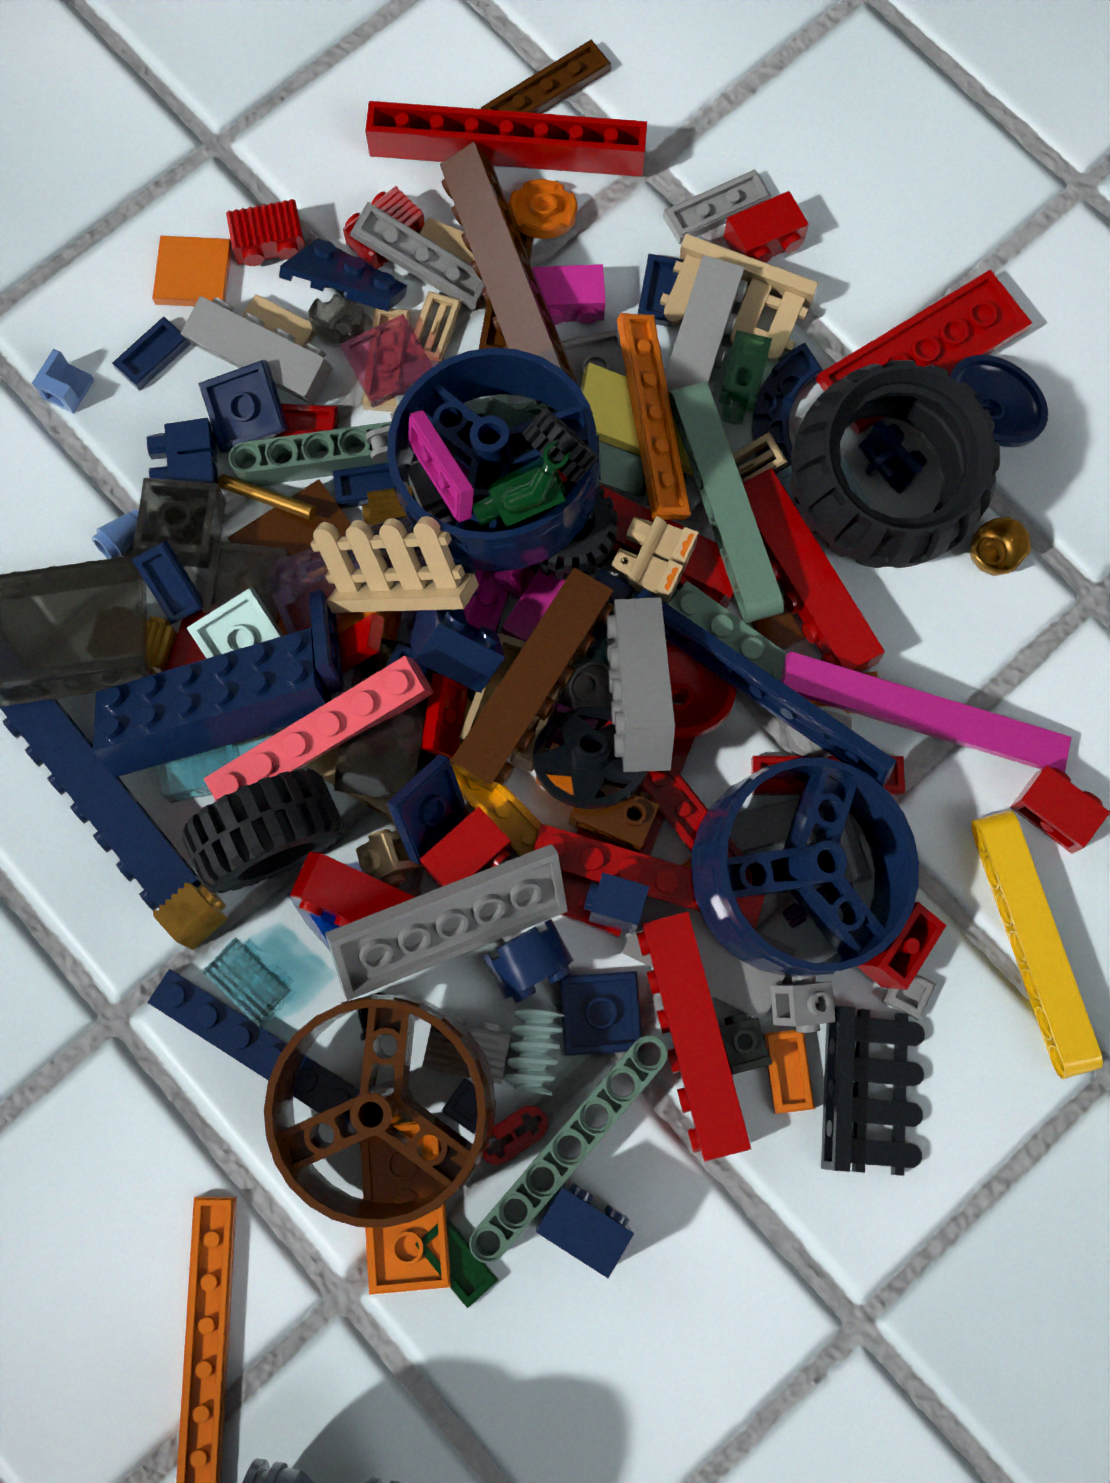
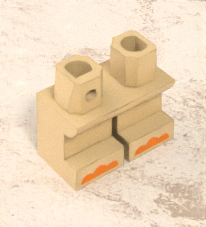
(661, 557)

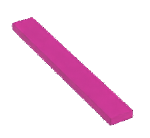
(925, 712)

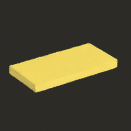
(613, 412)

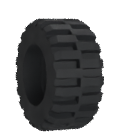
(262, 830)

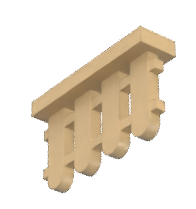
(762, 281)
(401, 588)

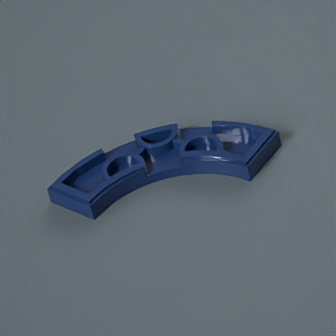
(778, 395)

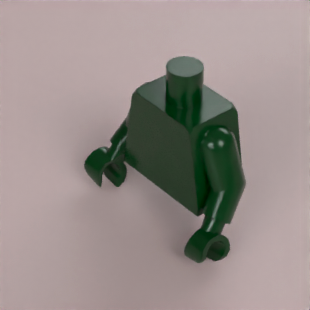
(524, 491)

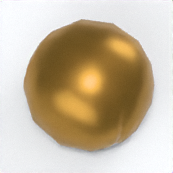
(1000, 546)

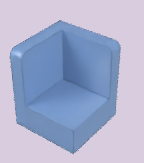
(62, 382)

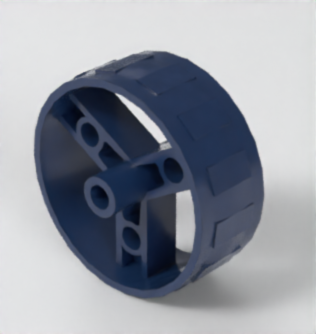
(441, 397)
(799, 867)

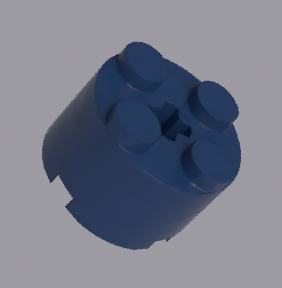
(528, 961)

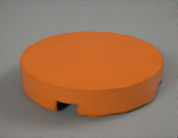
(543, 209)

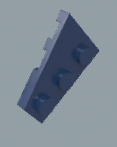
(336, 269)

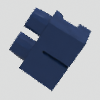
(188, 450)

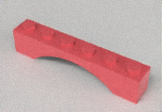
(327, 727)

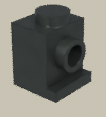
(740, 1059)

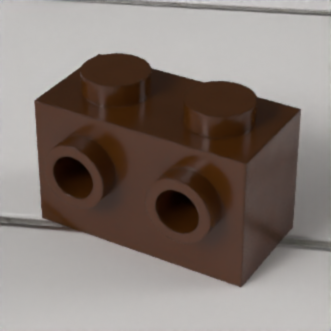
(622, 823)

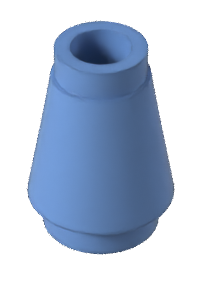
(116, 536)

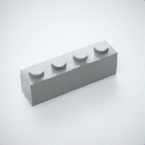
(705, 324)
(246, 341)

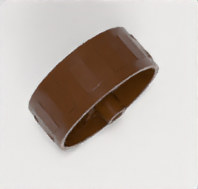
(375, 1112)

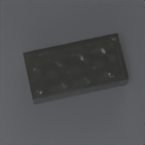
(387, 754)

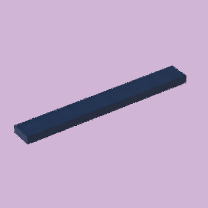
(774, 695)

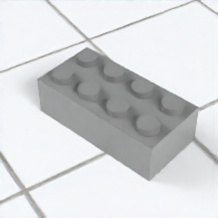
(640, 685)

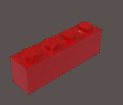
(342, 890)

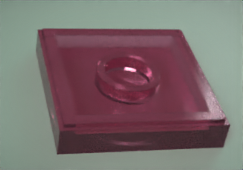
(386, 359)

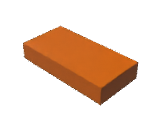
(789, 1072)

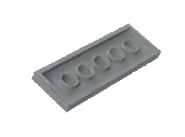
(447, 922)

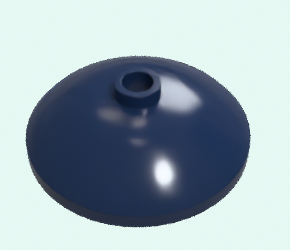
(1008, 394)

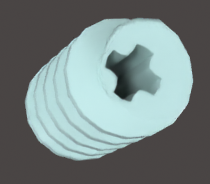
(533, 1050)

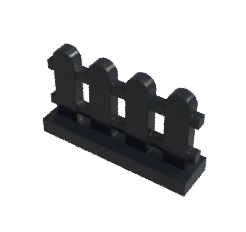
(842, 1108)

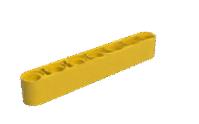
(1036, 945)

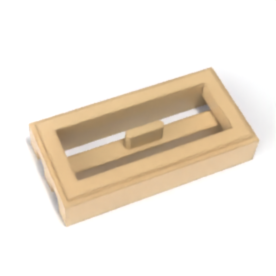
(444, 301)
(765, 440)

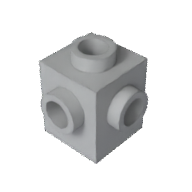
(803, 1004)

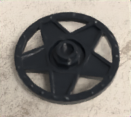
(585, 758)

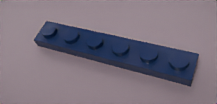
(246, 1041)

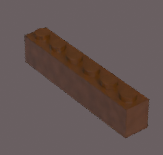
(533, 680)

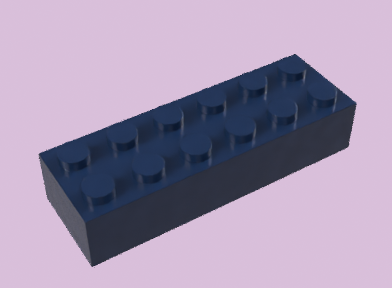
(207, 704)

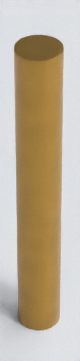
(267, 497)

